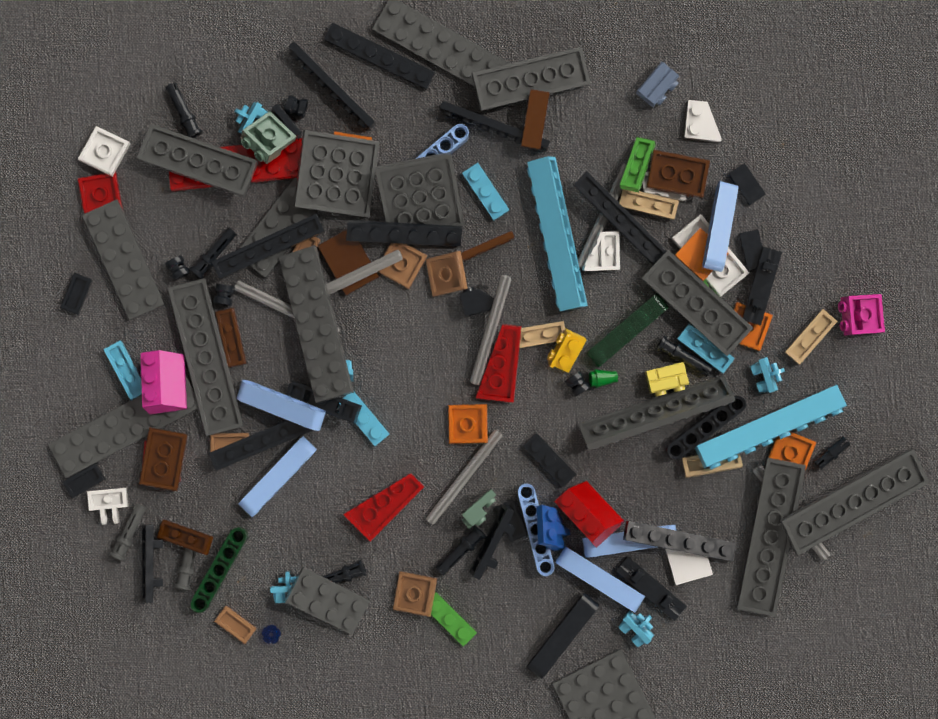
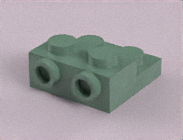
(267, 137)
(475, 513)

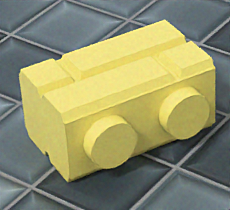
(667, 378)

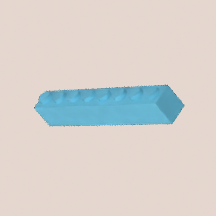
(557, 233)
(770, 427)

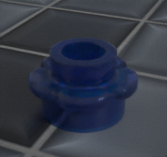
(271, 639)

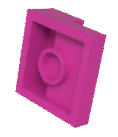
(861, 314)

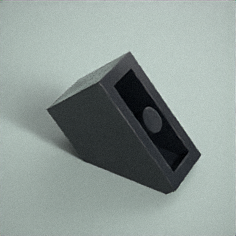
(475, 301)

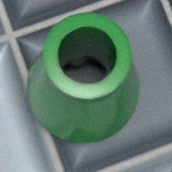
(600, 378)

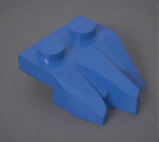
(550, 528)

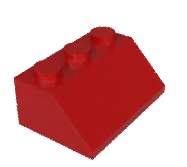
(589, 512)

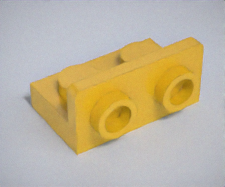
(566, 351)

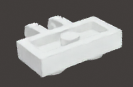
(108, 499)

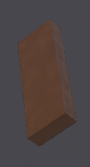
(535, 119)
(489, 245)
(231, 337)
(185, 537)

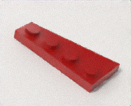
(501, 372)
(380, 509)

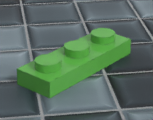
(637, 164)
(452, 620)

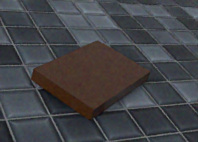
(678, 174)
(344, 258)
(163, 459)

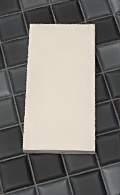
(733, 269)

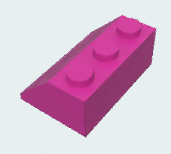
(163, 381)

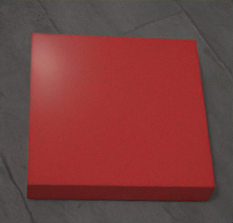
(98, 191)

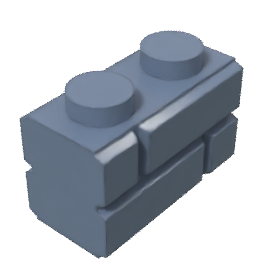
(657, 84)

